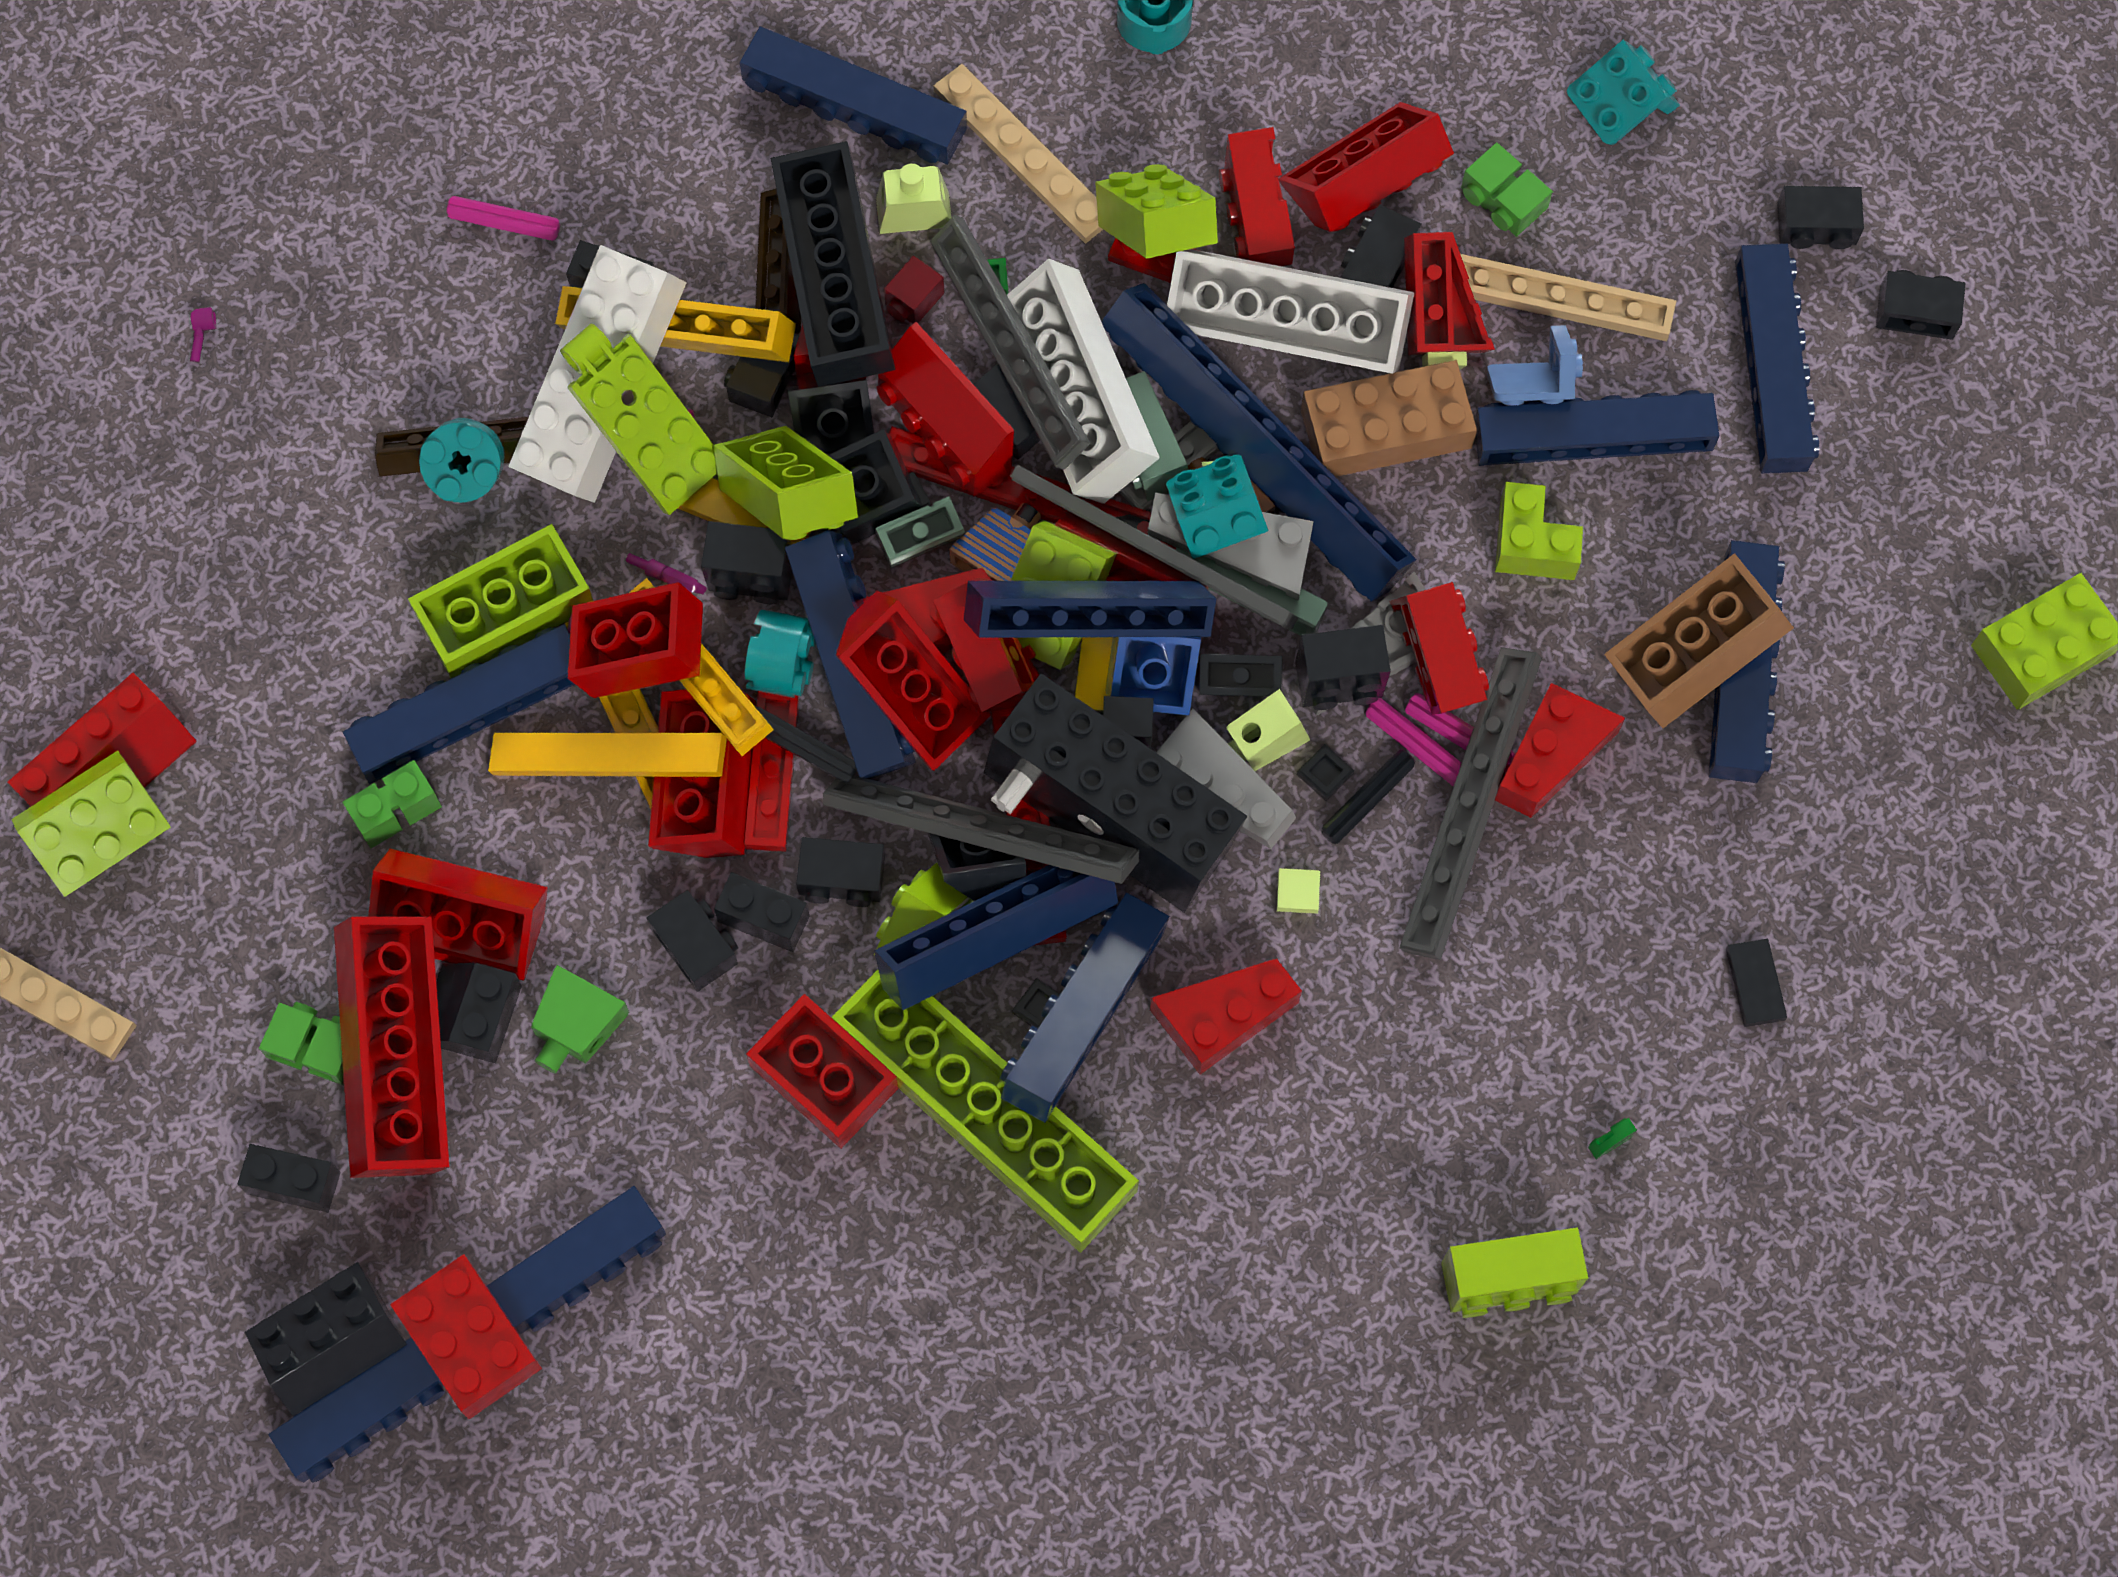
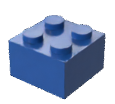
(1154, 669)

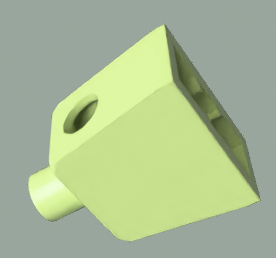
(912, 199)
(1274, 724)

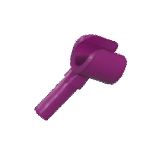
(201, 320)

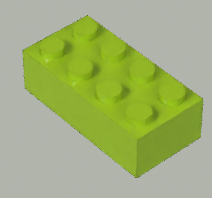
(786, 482)
(501, 600)

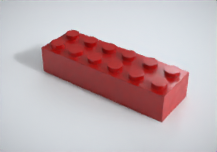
(391, 1047)

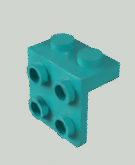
(1621, 92)
(1216, 505)

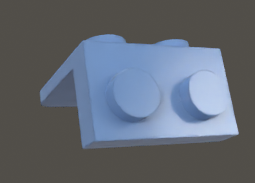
(1546, 381)

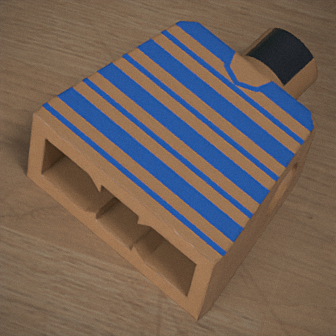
(995, 542)

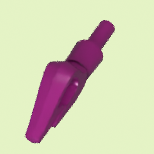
(666, 574)

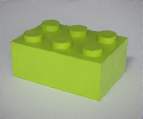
(1156, 211)
(1059, 556)
(2048, 641)
(90, 823)
(1514, 1272)

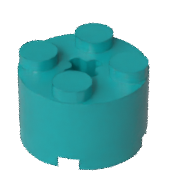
(1154, 24)
(453, 481)
(780, 654)

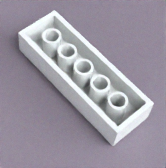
(1290, 310)
(1085, 367)
(560, 438)

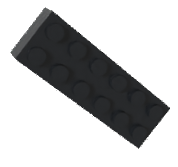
(832, 264)

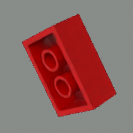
(635, 640)
(822, 1071)
(466, 1336)

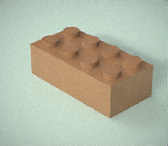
(1389, 419)
(1698, 641)

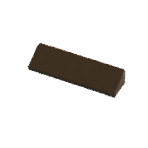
(780, 283)
(404, 456)

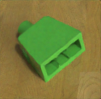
(574, 1019)

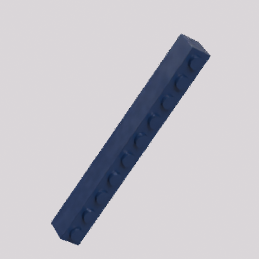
(1270, 451)
(528, 1297)

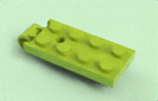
(652, 432)

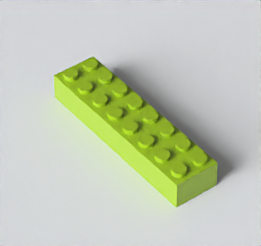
(959, 1086)

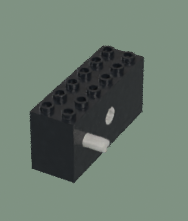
(1111, 788)

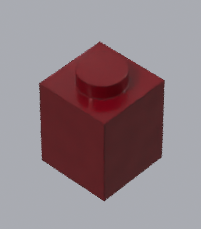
(913, 291)

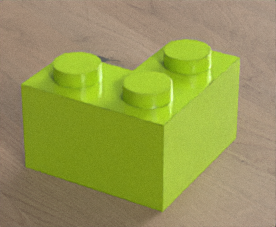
(1528, 543)
(920, 904)

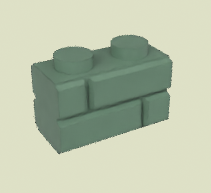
(919, 532)

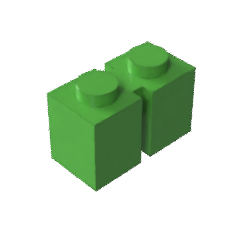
(1511, 200)
(374, 807)
(302, 1039)

